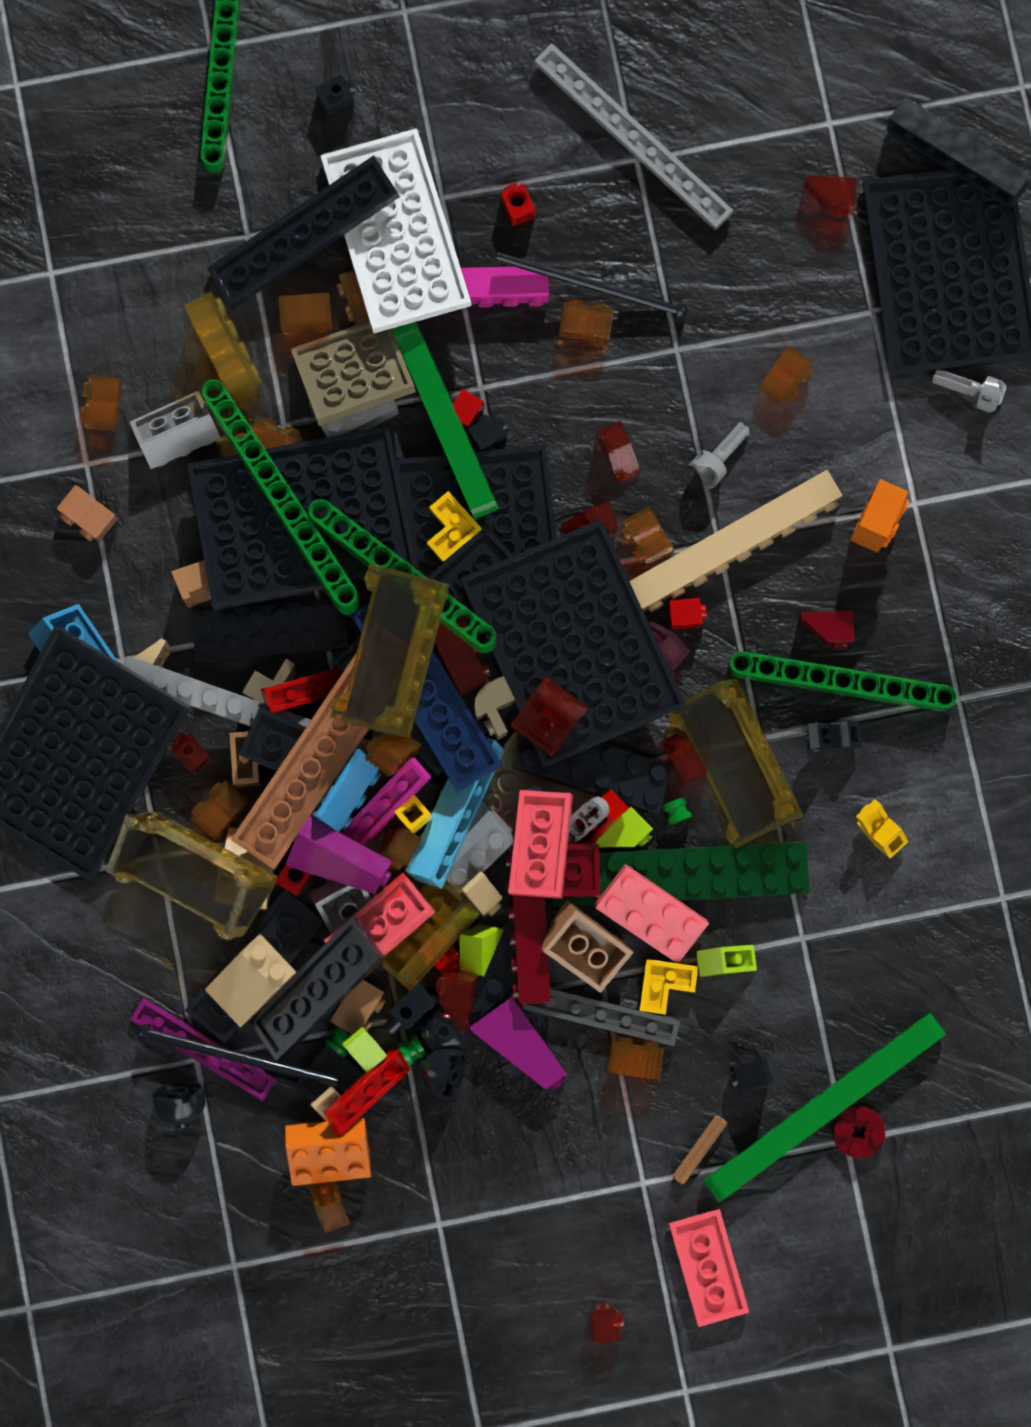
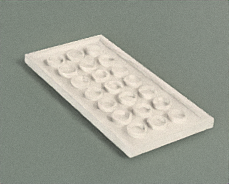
(405, 249)

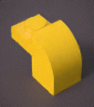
(413, 814)
(881, 829)

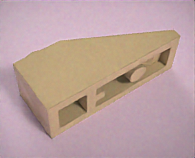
(482, 895)

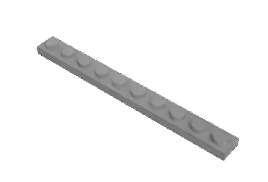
(633, 136)
(209, 697)

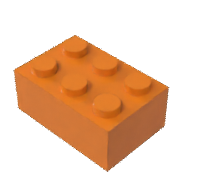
(880, 516)
(322, 1156)

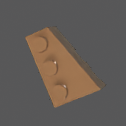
(193, 583)

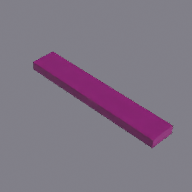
(244, 1076)

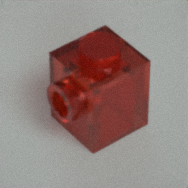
(190, 752)
(606, 1323)

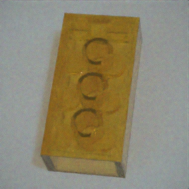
(221, 345)
(432, 939)

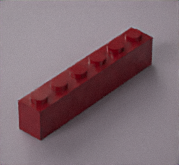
(528, 938)

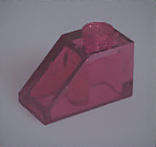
(670, 645)

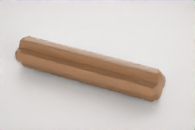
(699, 1149)

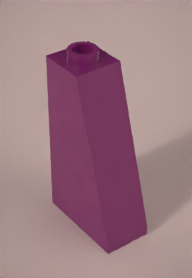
(337, 858)
(517, 1040)

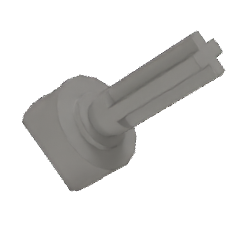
(988, 394)
(711, 465)

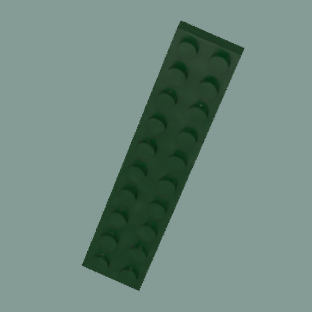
(711, 871)

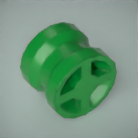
(676, 811)
(337, 1040)
(412, 1049)

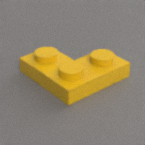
(457, 530)
(661, 977)

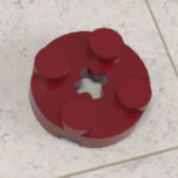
(856, 1147)

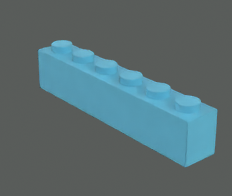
(448, 828)

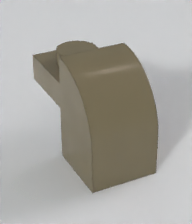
(259, 681)
(489, 701)

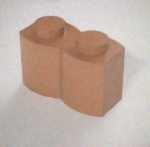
(86, 513)

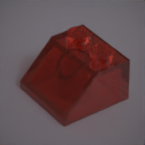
(549, 716)

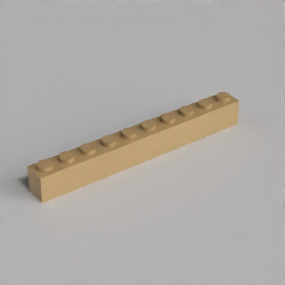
(736, 541)

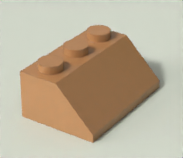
(585, 946)

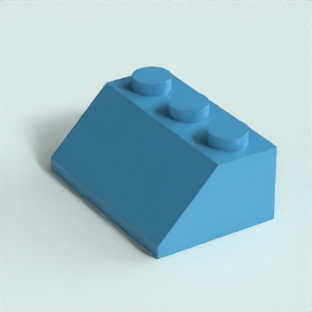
(74, 621)
(346, 792)

